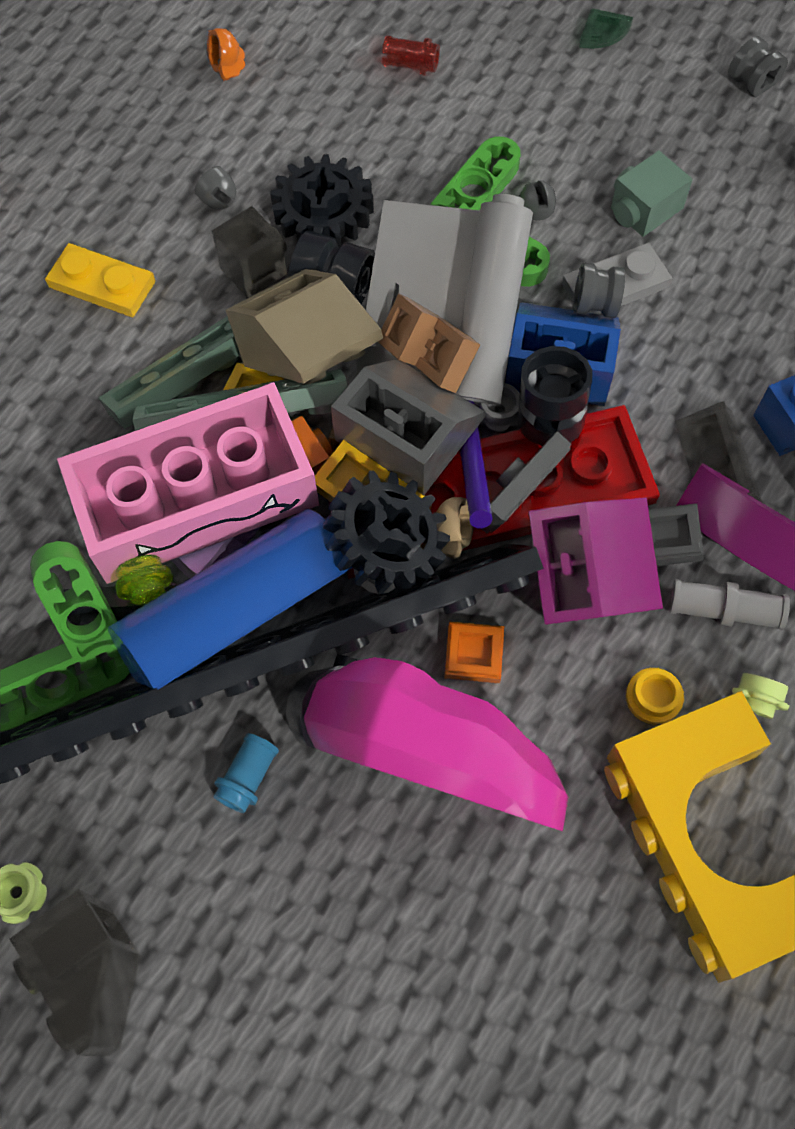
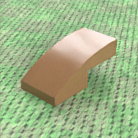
(428, 343)

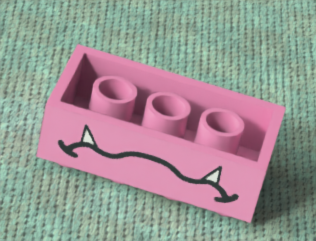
(189, 481)

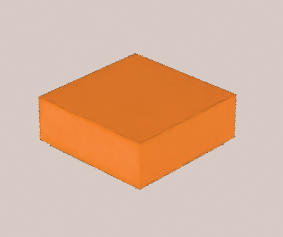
(474, 652)

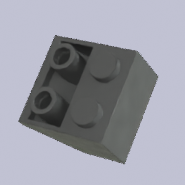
(404, 421)

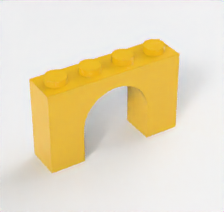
(656, 772)

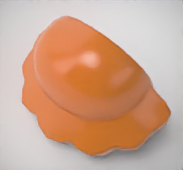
(224, 45)

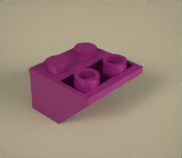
(596, 560)

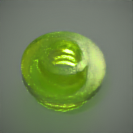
(142, 579)

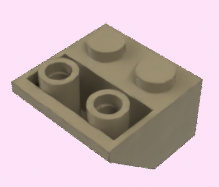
(302, 327)

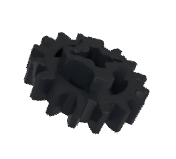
(322, 199)
(386, 532)

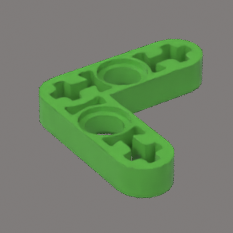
(477, 172)
(80, 642)

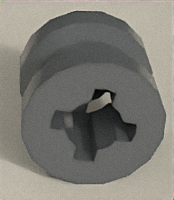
(757, 66)
(599, 290)

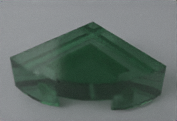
(604, 28)

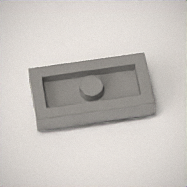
(643, 274)

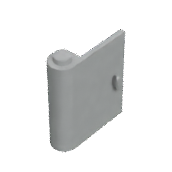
(462, 269)

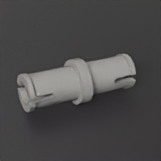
(730, 604)

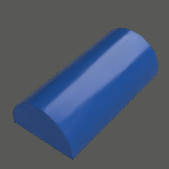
(226, 600)

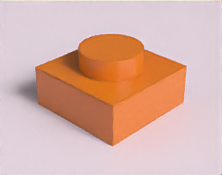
(313, 442)

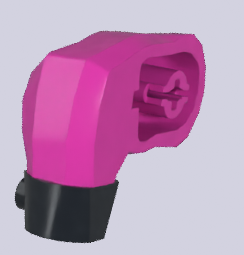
(425, 733)

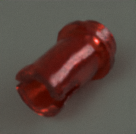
(411, 54)

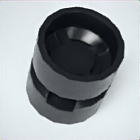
(349, 262)
(554, 394)

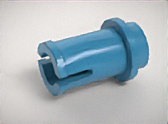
(245, 773)

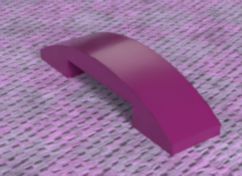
(743, 524)

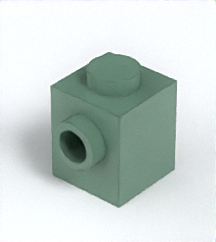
(650, 193)

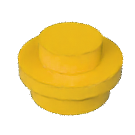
(654, 696)

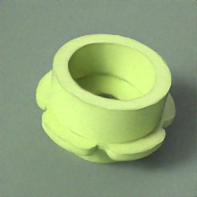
(763, 694)
(33, 892)

